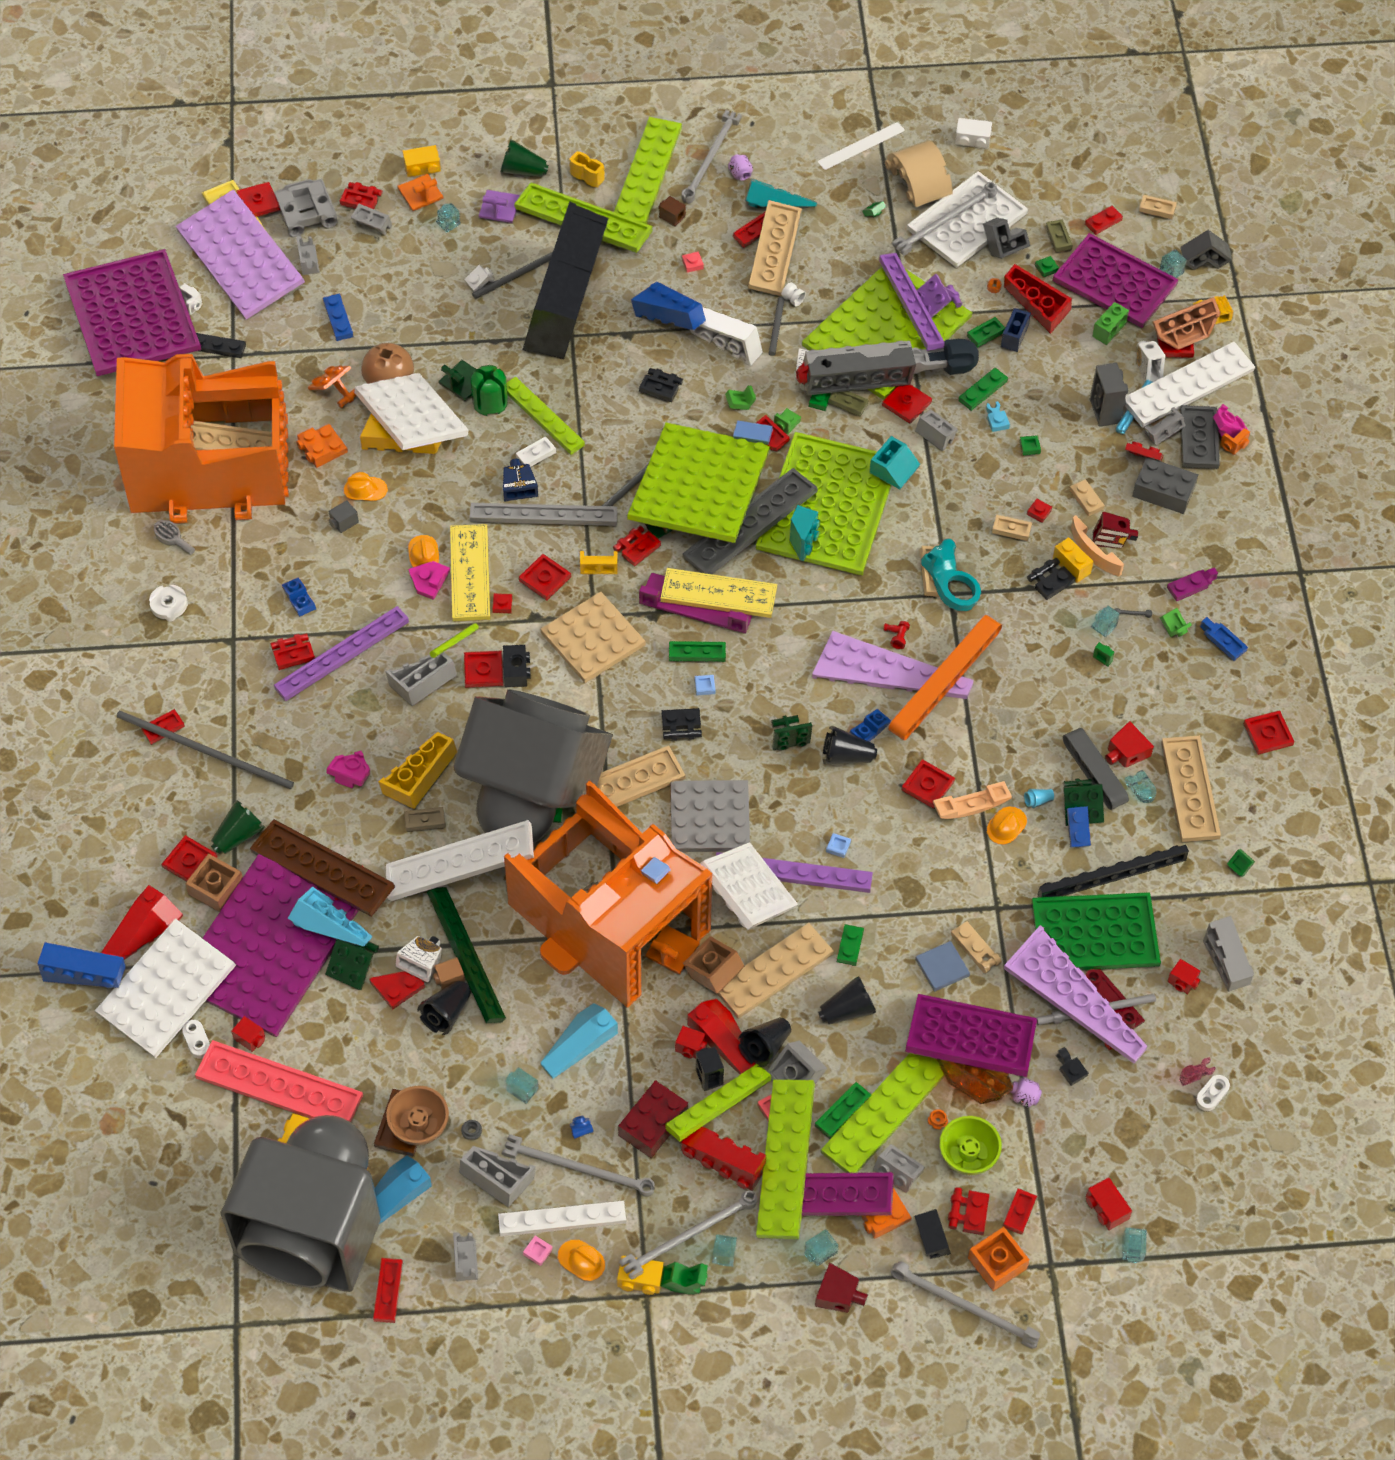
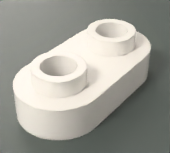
(196, 1037)
(1212, 1094)

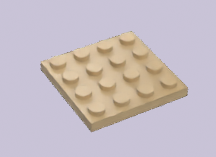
(593, 637)

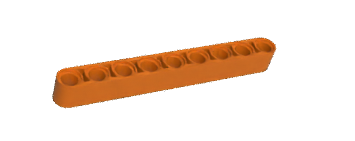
(945, 677)

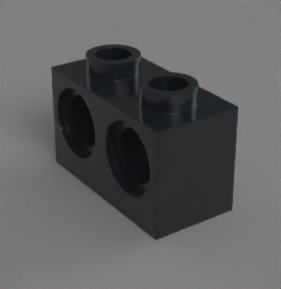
(709, 1068)

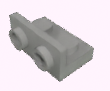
(904, 1167)

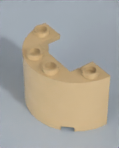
(923, 171)

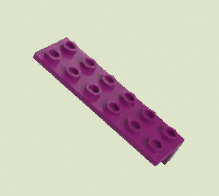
(651, 596)

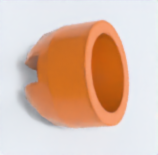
(994, 289)

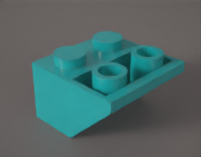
(894, 463)
(804, 530)

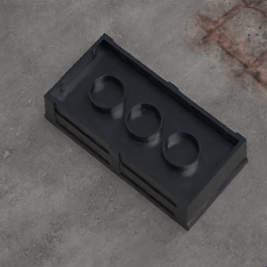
(565, 282)

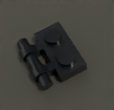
(659, 388)
(1055, 582)
(681, 719)

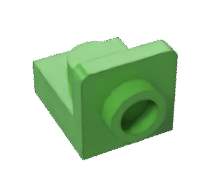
(787, 420)

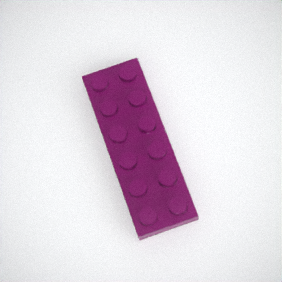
(848, 1194)

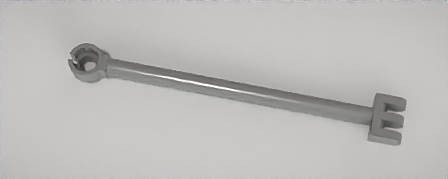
(689, 192)
(905, 247)
(516, 1148)
(635, 1264)
(1029, 1336)

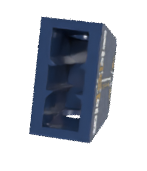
(519, 481)

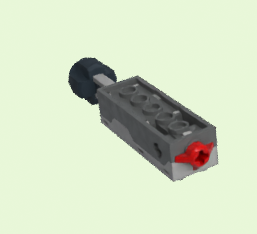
(880, 365)

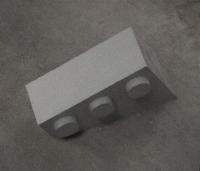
(496, 1175)

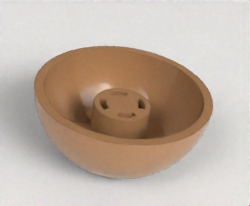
(386, 362)
(418, 1106)

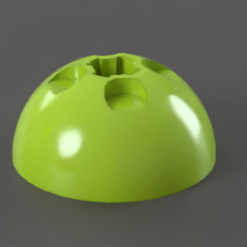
(969, 1136)

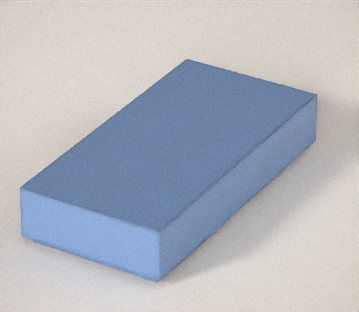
(753, 432)

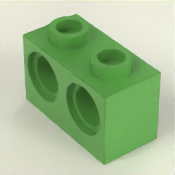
(1110, 323)

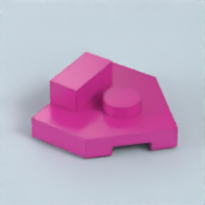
(1228, 422)
(429, 578)
(349, 769)

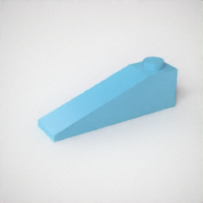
(317, 914)
(582, 1036)

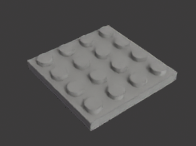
(709, 815)

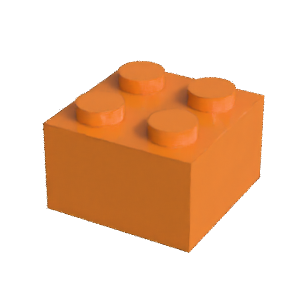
(998, 1258)

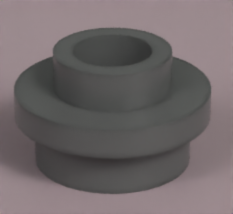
(471, 1124)

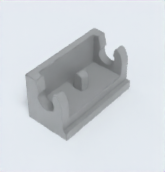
(371, 218)
(307, 256)
(1166, 427)
(936, 429)
(465, 1257)

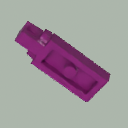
(1192, 583)

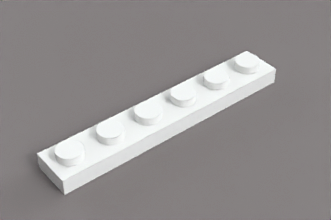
(562, 1218)

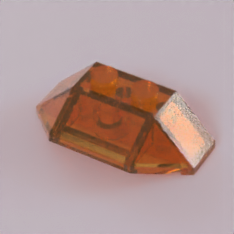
(977, 1082)

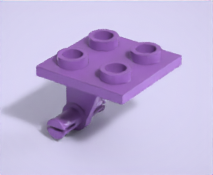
(498, 206)
(937, 296)

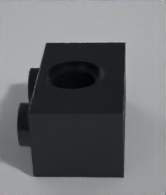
(513, 656)

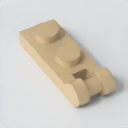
(975, 947)

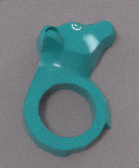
(942, 567)

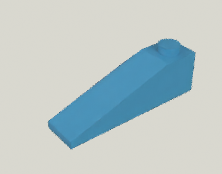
(400, 1186)

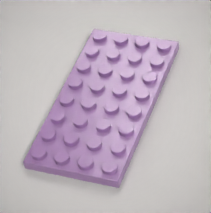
(240, 254)

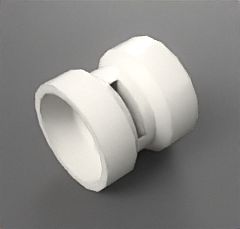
(793, 294)

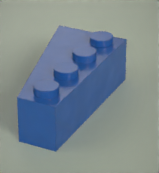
(668, 306)
(80, 966)

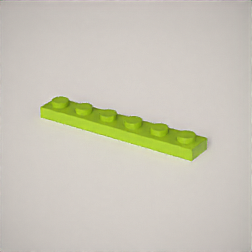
(544, 416)
(718, 1102)

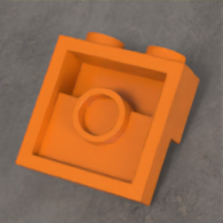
(321, 445)
(882, 1224)

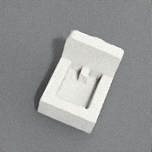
(479, 277)
(192, 298)

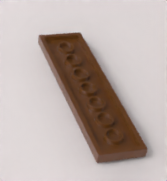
(323, 867)

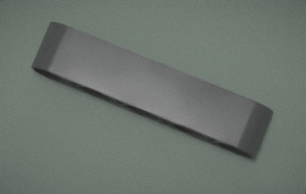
(1095, 767)

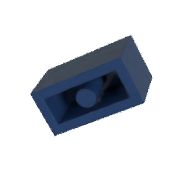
(1015, 330)

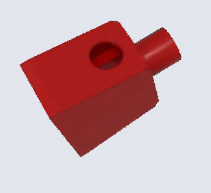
(1128, 746)

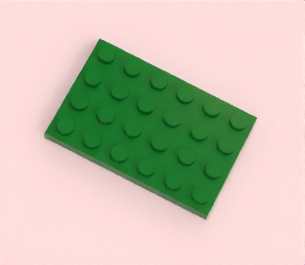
(1101, 929)

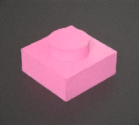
(537, 1250)

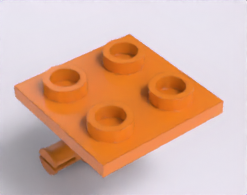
(420, 192)
(332, 376)
(672, 949)

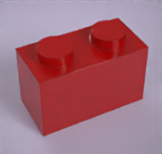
(1108, 1204)

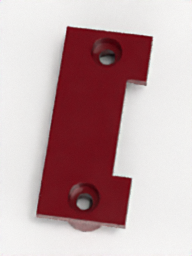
(1111, 993)

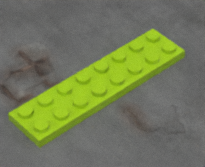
(648, 169)
(553, 205)
(883, 1112)
(785, 1159)

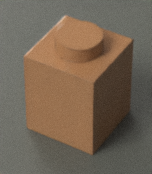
(448, 973)

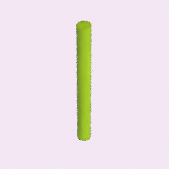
(454, 640)

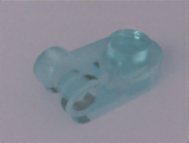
(1144, 792)

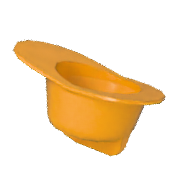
(363, 487)
(423, 550)
(1006, 825)
(581, 1260)

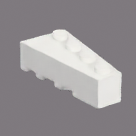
(730, 334)

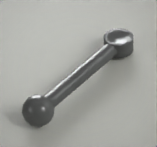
(1148, 613)

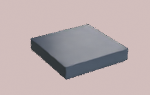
(942, 966)

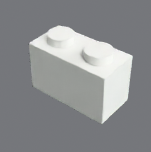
(973, 133)

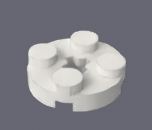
(172, 610)

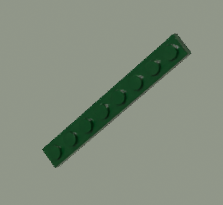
(466, 955)

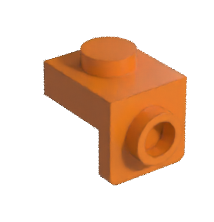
(1234, 444)

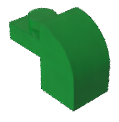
(683, 1278)

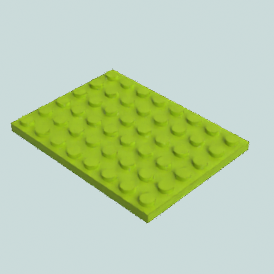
(877, 316)
(699, 482)
(846, 502)

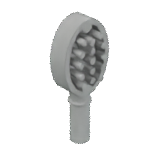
(169, 534)

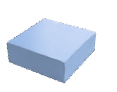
(705, 685)
(838, 845)
(655, 870)

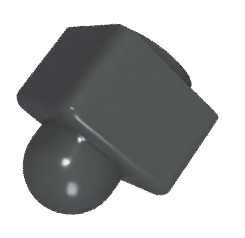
(528, 759)
(305, 1205)

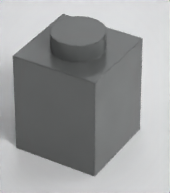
(343, 516)

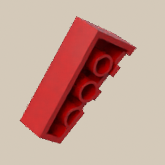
(1037, 297)
(725, 1157)

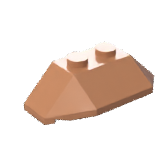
(1188, 324)

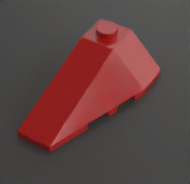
(143, 922)
(720, 1032)

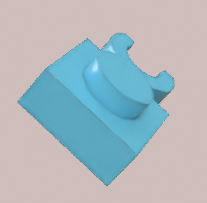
(996, 418)

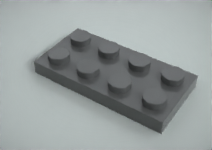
(1199, 437)

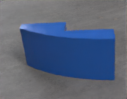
(298, 596)
(871, 726)

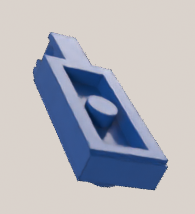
(1223, 638)

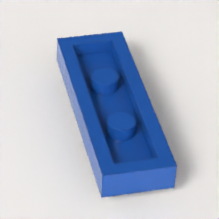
(338, 317)

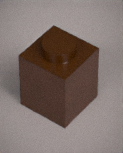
(672, 211)

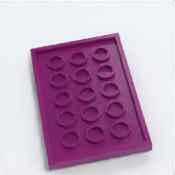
(1112, 275)
(971, 1035)

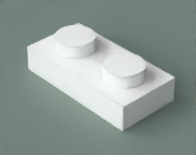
(536, 452)

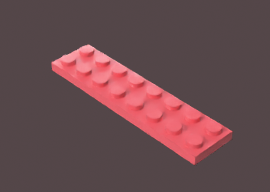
(276, 1083)

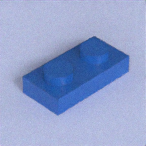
(1078, 826)

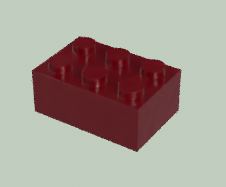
(647, 1120)

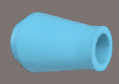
(1037, 797)

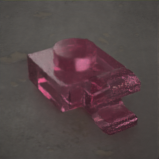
(1194, 1073)

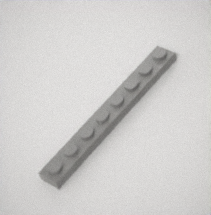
(543, 514)

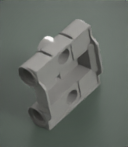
(303, 196)

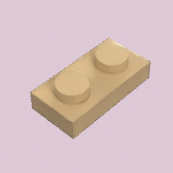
(1157, 207)
(1087, 497)
(1012, 527)

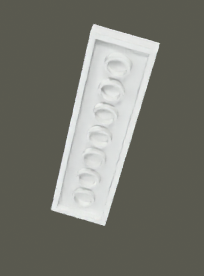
(1188, 384)
(459, 860)

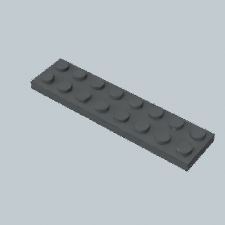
(762, 514)

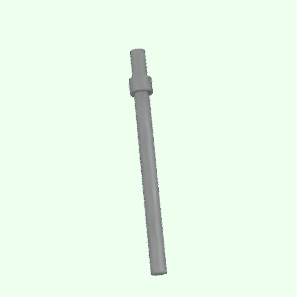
(1058, 1017)

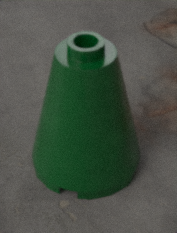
(522, 161)
(235, 829)

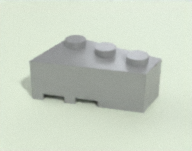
(421, 678)
(1228, 953)

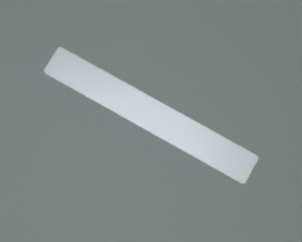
(861, 145)

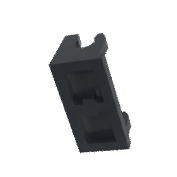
(932, 1234)

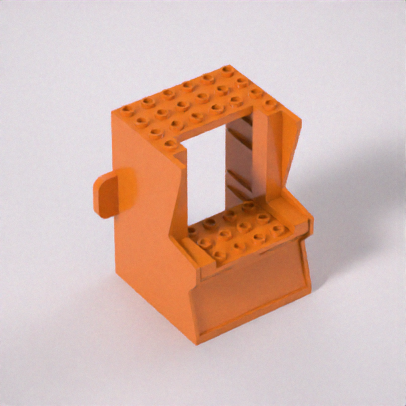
(156, 443)
(619, 914)

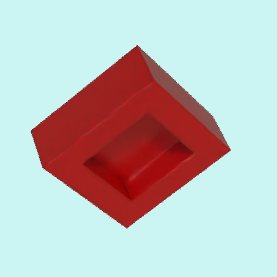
(1039, 510)
(502, 603)

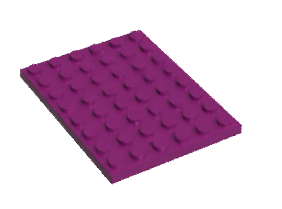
(131, 311)
(270, 952)

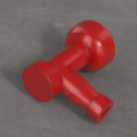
(898, 641)

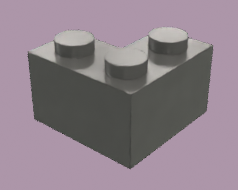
(1003, 240)
(1204, 249)

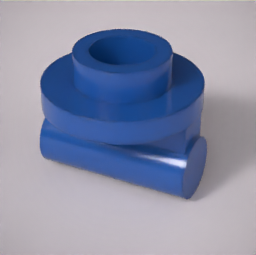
(581, 1126)

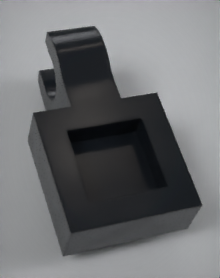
(1071, 1069)

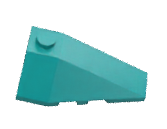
(761, 192)

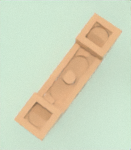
(1108, 563)
(973, 803)

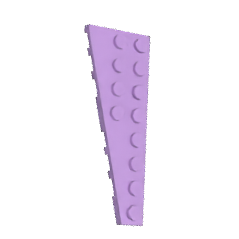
(865, 663)
(1055, 978)

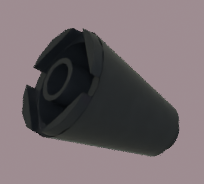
(847, 748)
(847, 1003)
(444, 1007)
(763, 1041)

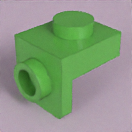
(741, 399)
(1175, 623)

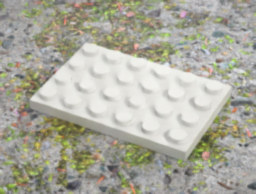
(965, 233)
(411, 411)
(748, 886)
(165, 988)

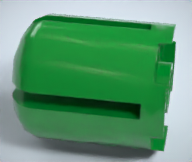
(489, 390)

